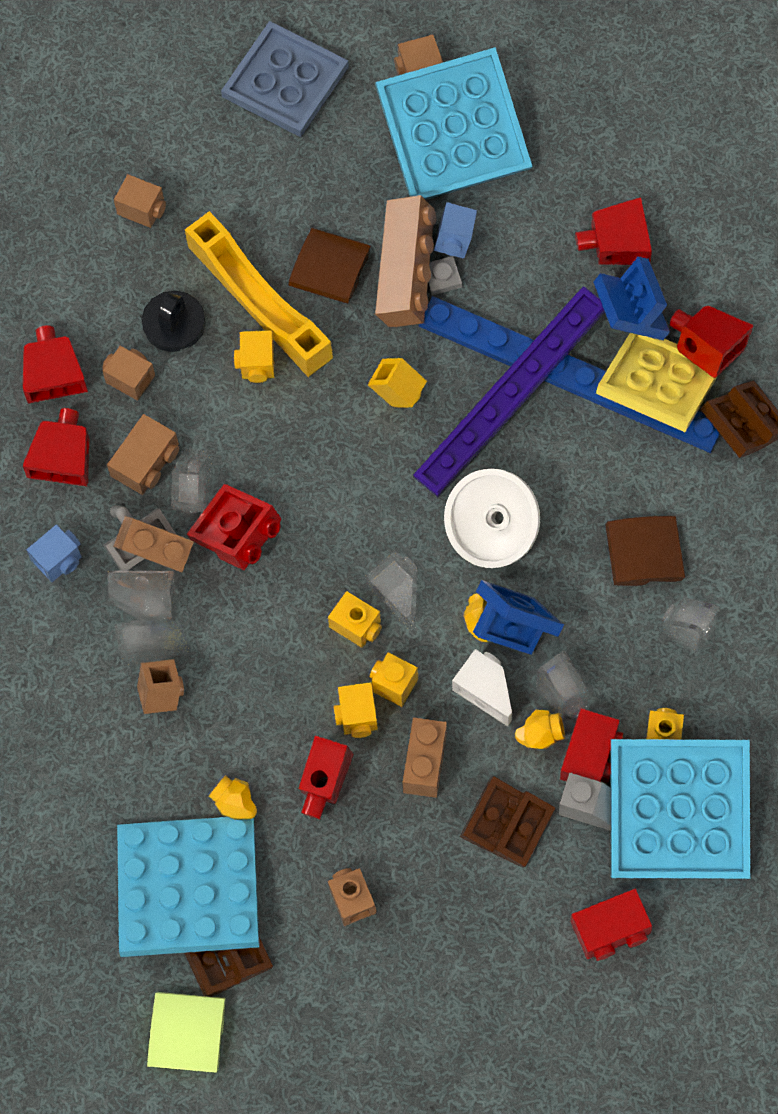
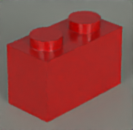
(591, 747)
(611, 925)

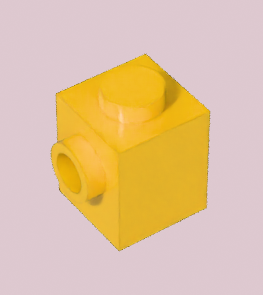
(255, 356)
(397, 382)
(355, 620)
(393, 679)
(356, 710)
(665, 724)

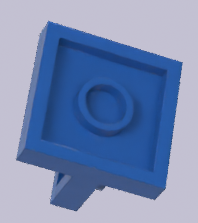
(634, 301)
(513, 618)

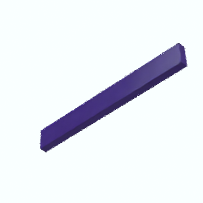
(510, 392)

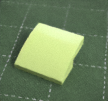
(186, 1032)

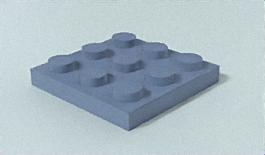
(285, 79)

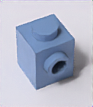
(455, 230)
(55, 553)

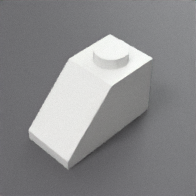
(484, 685)

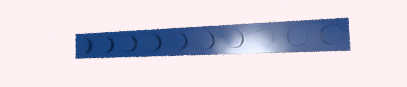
(569, 374)

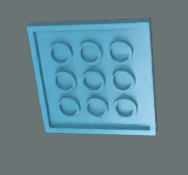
(453, 125)
(680, 808)
(187, 886)

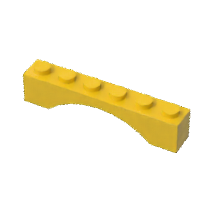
(228, 263)

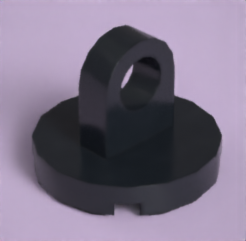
(173, 321)

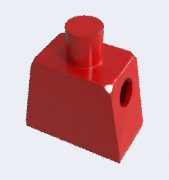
(617, 234)
(711, 338)
(51, 367)
(60, 451)
(324, 760)

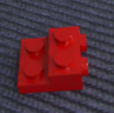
(235, 526)

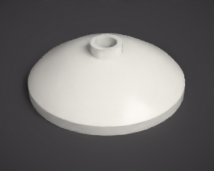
(472, 522)

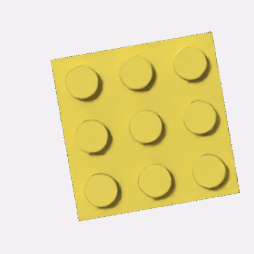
(656, 381)

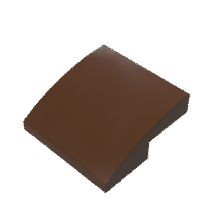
(329, 265)
(744, 418)
(645, 550)
(507, 822)
(243, 964)

